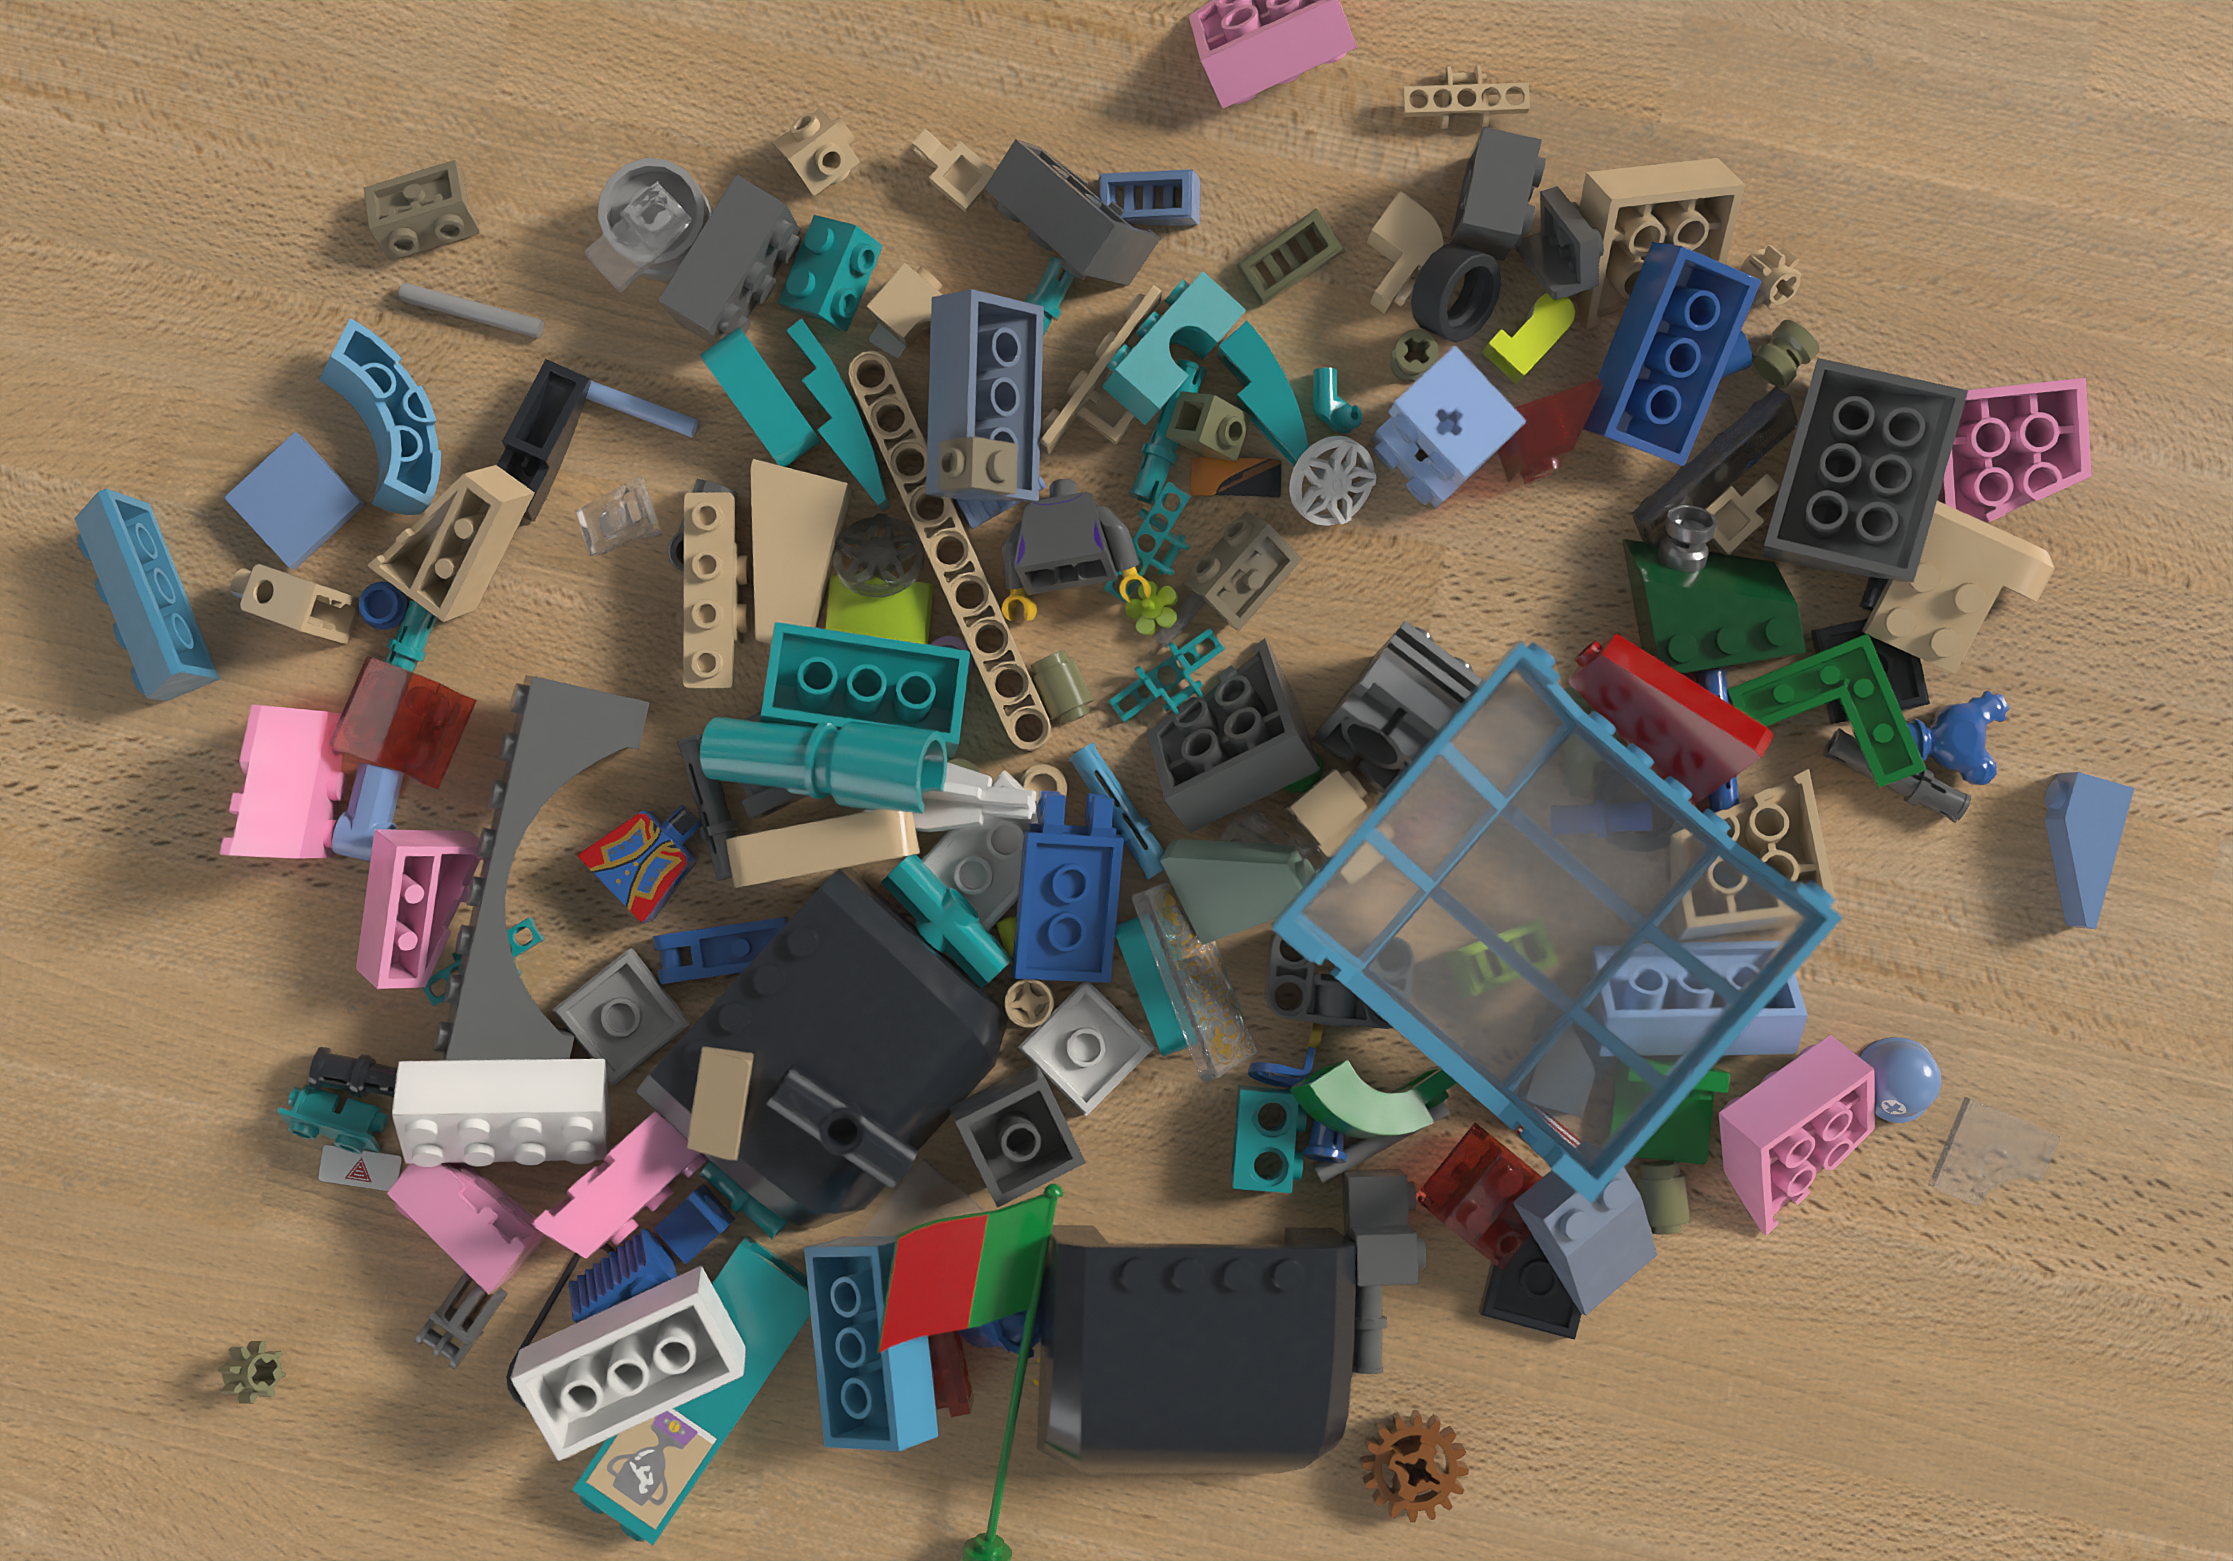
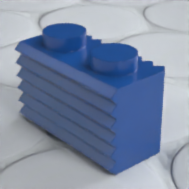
(624, 1274)

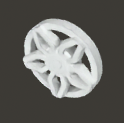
(1332, 481)

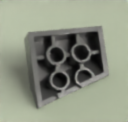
(1233, 743)

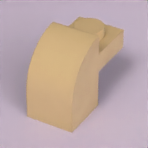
(1408, 238)

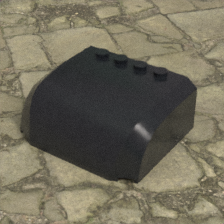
(864, 1013)
(1195, 1353)

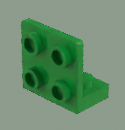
(1687, 1129)

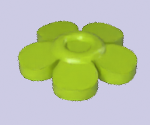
(1154, 609)

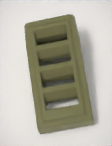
(1297, 231)

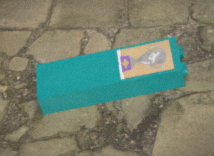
(654, 1465)

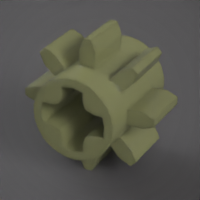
(251, 1372)

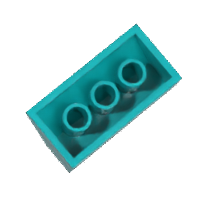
(864, 679)

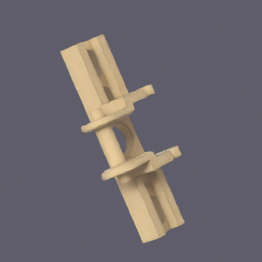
(1480, 91)

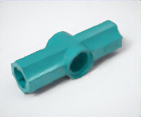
(947, 920)

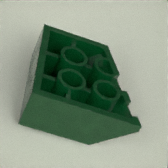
(1712, 617)

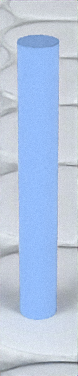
(642, 409)

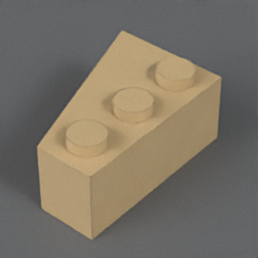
(457, 543)

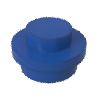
(383, 605)

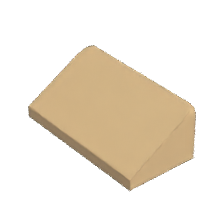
(720, 1102)

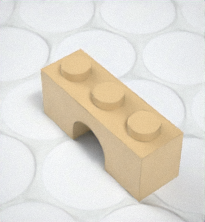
(905, 303)

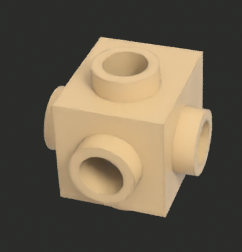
(818, 150)

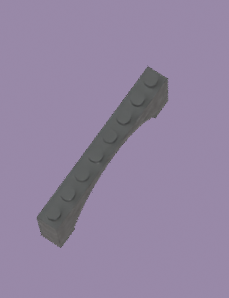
(552, 740)

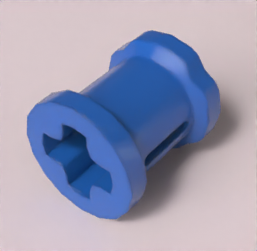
(1325, 1145)

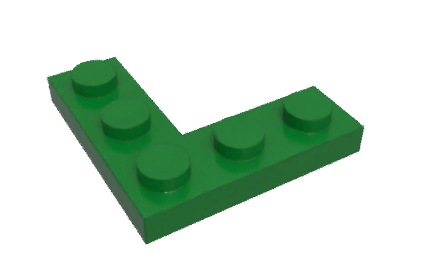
(1860, 683)

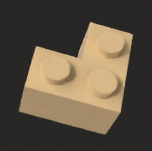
(1328, 810)

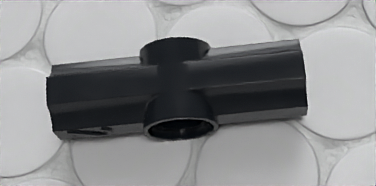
(867, 1146)

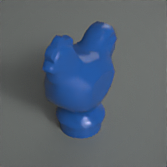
(1959, 737)

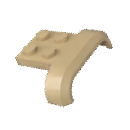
(1956, 587)

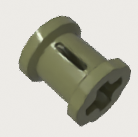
(1411, 342)

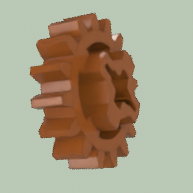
(1407, 1485)

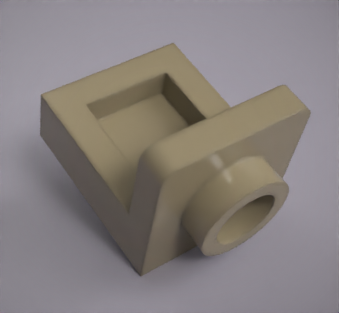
(978, 465)

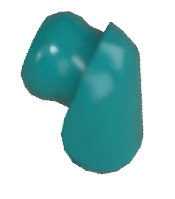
(1329, 406)

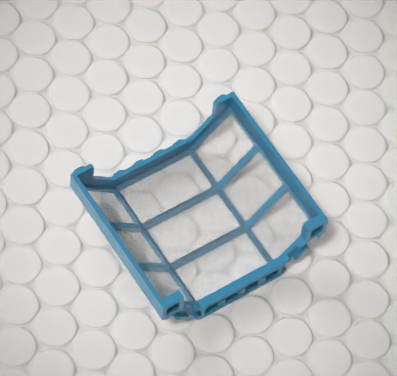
(1555, 921)

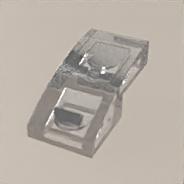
(639, 237)

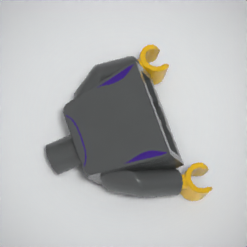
(1065, 546)

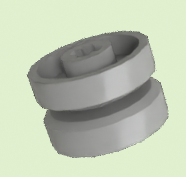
(633, 181)

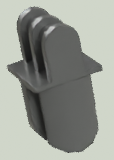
(459, 1322)

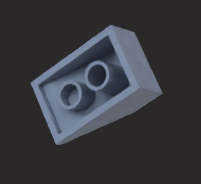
(1589, 1243)

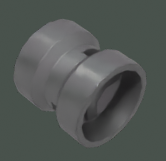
(1685, 544)

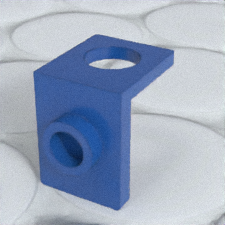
(694, 1223)

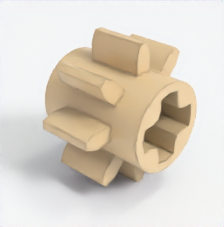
(1777, 274)

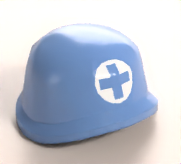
(1903, 1078)

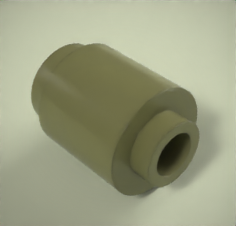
(1061, 687)
(1663, 1196)

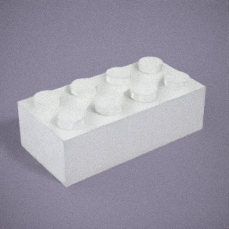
(502, 1111)
(629, 1363)

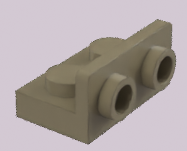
(420, 210)
(1242, 569)

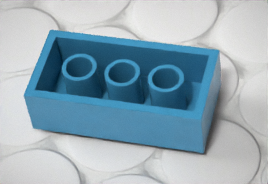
(863, 1394)

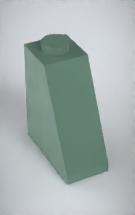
(1233, 883)

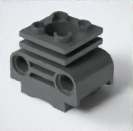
(1396, 705)

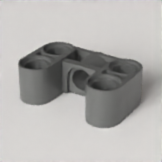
(1322, 996)

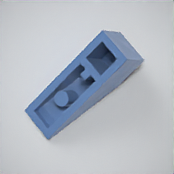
(2084, 836)

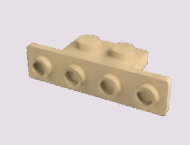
(1088, 397)
(712, 591)

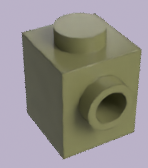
(1208, 426)

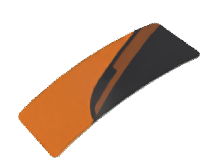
(1232, 478)

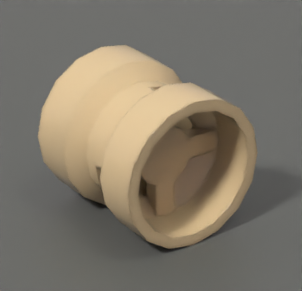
(1026, 1007)

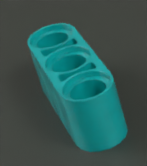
(760, 397)
(1150, 987)

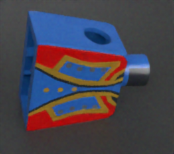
(644, 860)

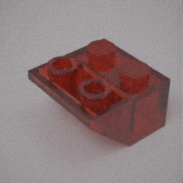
(1476, 1195)

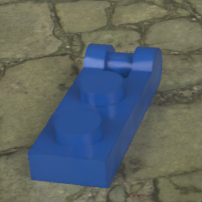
(715, 949)

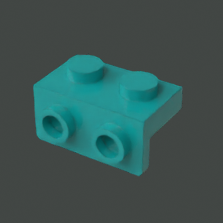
(830, 272)

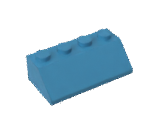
(144, 596)

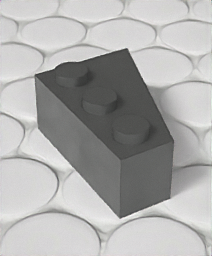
(1068, 216)

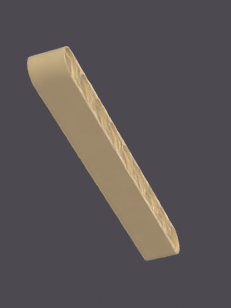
(937, 532)

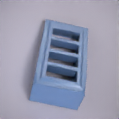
(1150, 180)

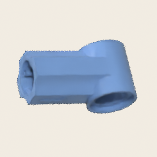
(369, 808)

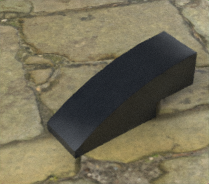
(544, 430)

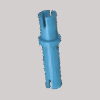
(1089, 761)

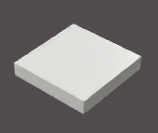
(1086, 1047)

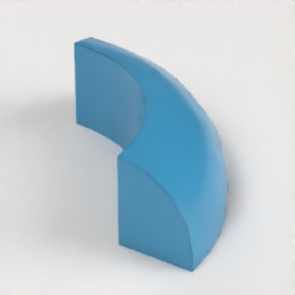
(396, 414)

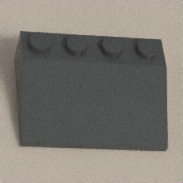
(1864, 472)

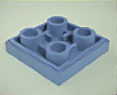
(294, 501)

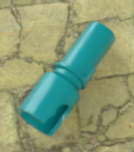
(858, 764)

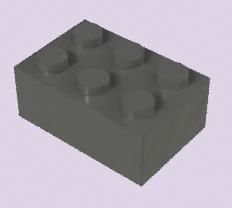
(732, 262)

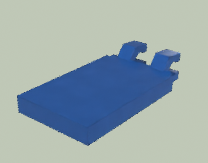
(1068, 893)

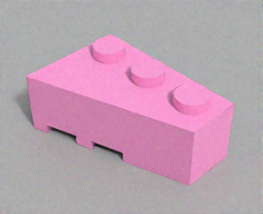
(411, 901)
(468, 1220)

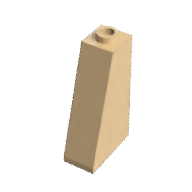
(793, 544)

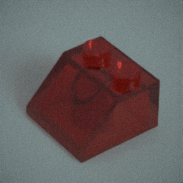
(1548, 433)

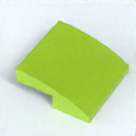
(893, 617)

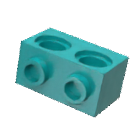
(1253, 1138)

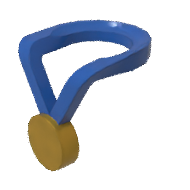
(1260, 1070)

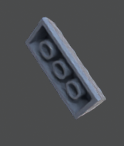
(986, 383)

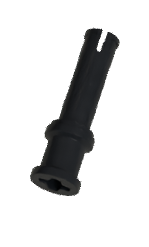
(351, 1074)

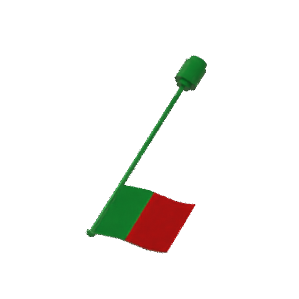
(962, 1277)

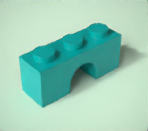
(1196, 319)

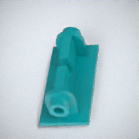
(315, 1115)

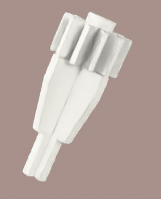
(968, 799)

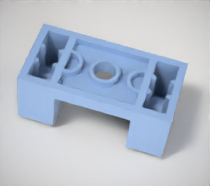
(1454, 420)

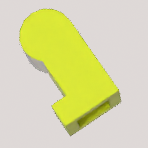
(1543, 328)

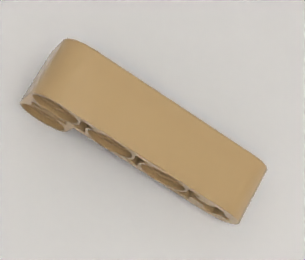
(821, 846)

